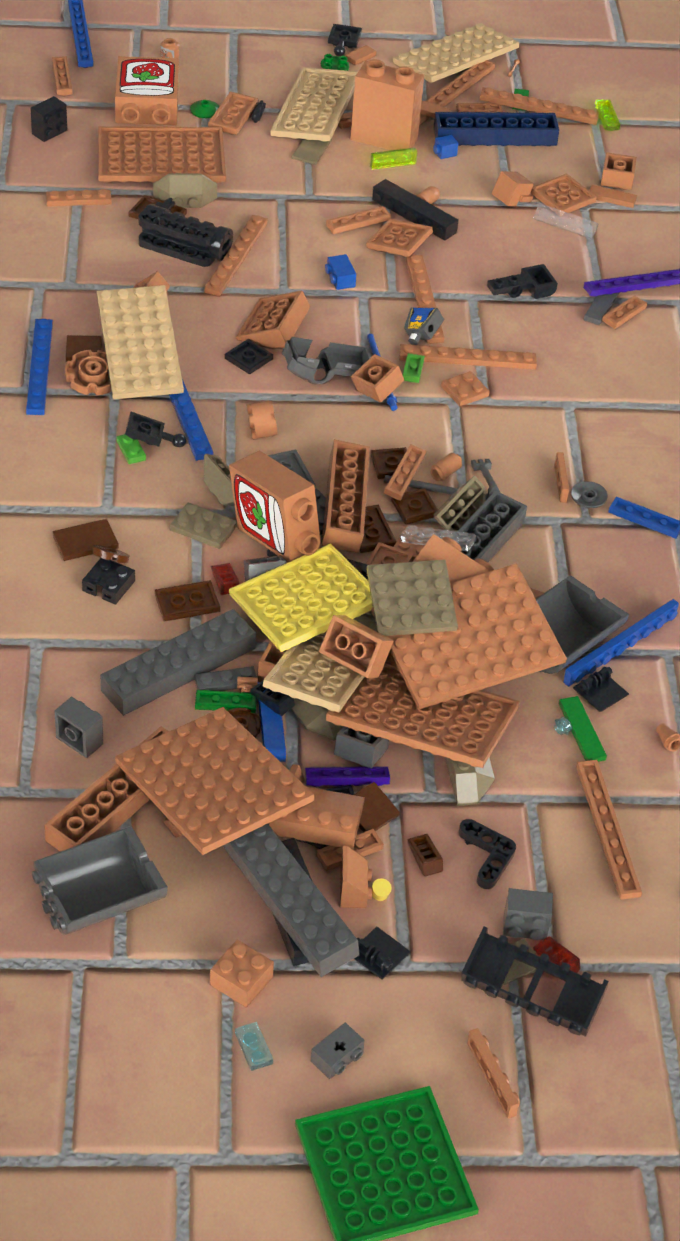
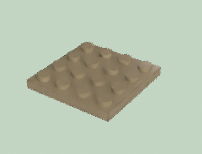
(412, 598)

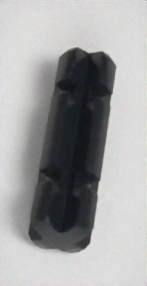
(258, 112)

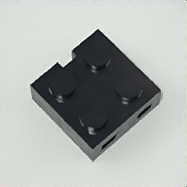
(112, 576)

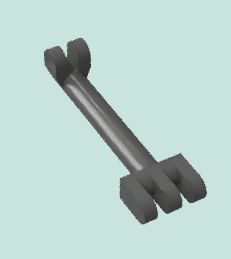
(485, 467)

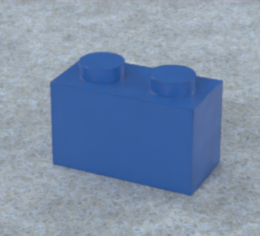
(341, 272)

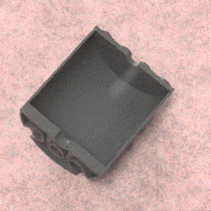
(578, 618)
(97, 881)

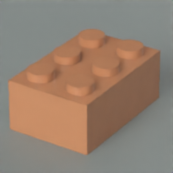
(356, 646)

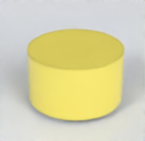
(381, 889)

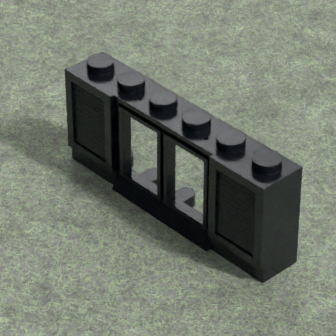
(489, 967)

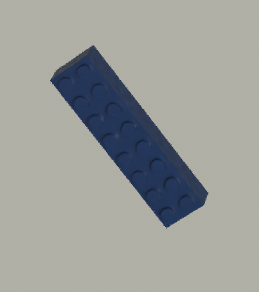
(498, 128)

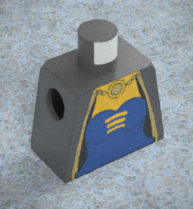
(422, 324)

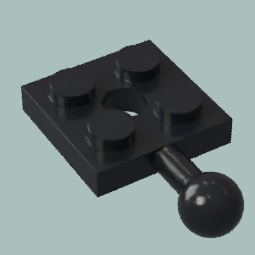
(344, 36)
(150, 431)

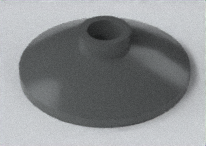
(589, 494)

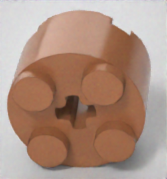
(262, 419)

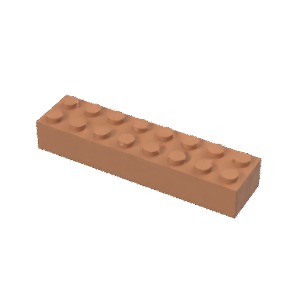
(346, 496)
(98, 809)

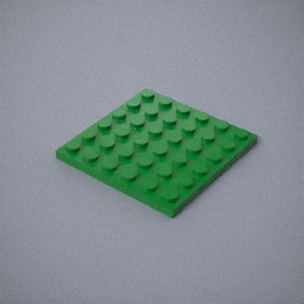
(385, 1167)

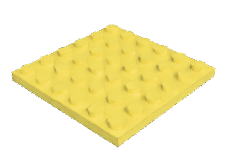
(303, 596)

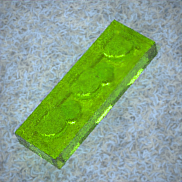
(607, 115)
(393, 158)

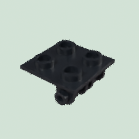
(601, 689)
(380, 952)

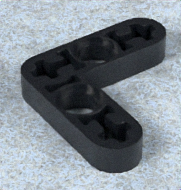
(496, 852)

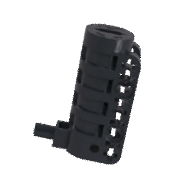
(182, 235)

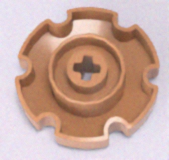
(88, 372)

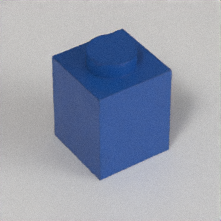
(446, 147)

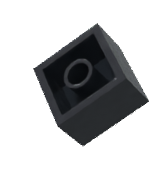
(49, 119)

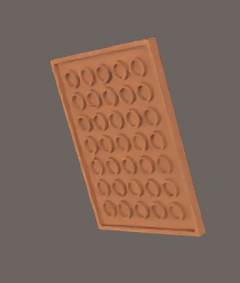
(154, 152)
(496, 640)
(458, 728)
(214, 780)

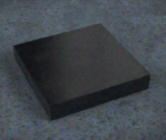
(248, 356)

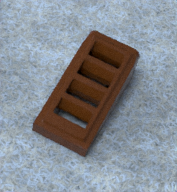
(426, 856)

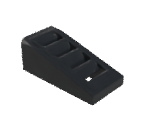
(278, 702)

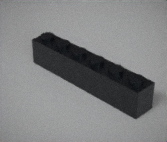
(414, 209)

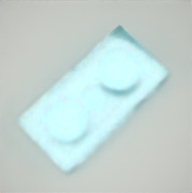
(254, 1046)

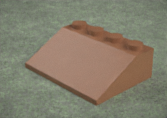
(275, 319)
(327, 820)

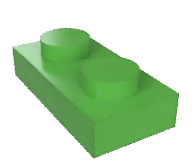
(413, 368)
(131, 449)

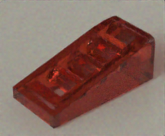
(226, 580)
(563, 953)

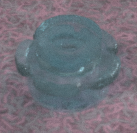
(562, 726)

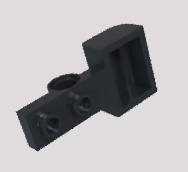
(534, 278)

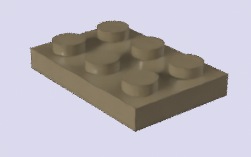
(203, 525)

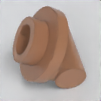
(245, 684)

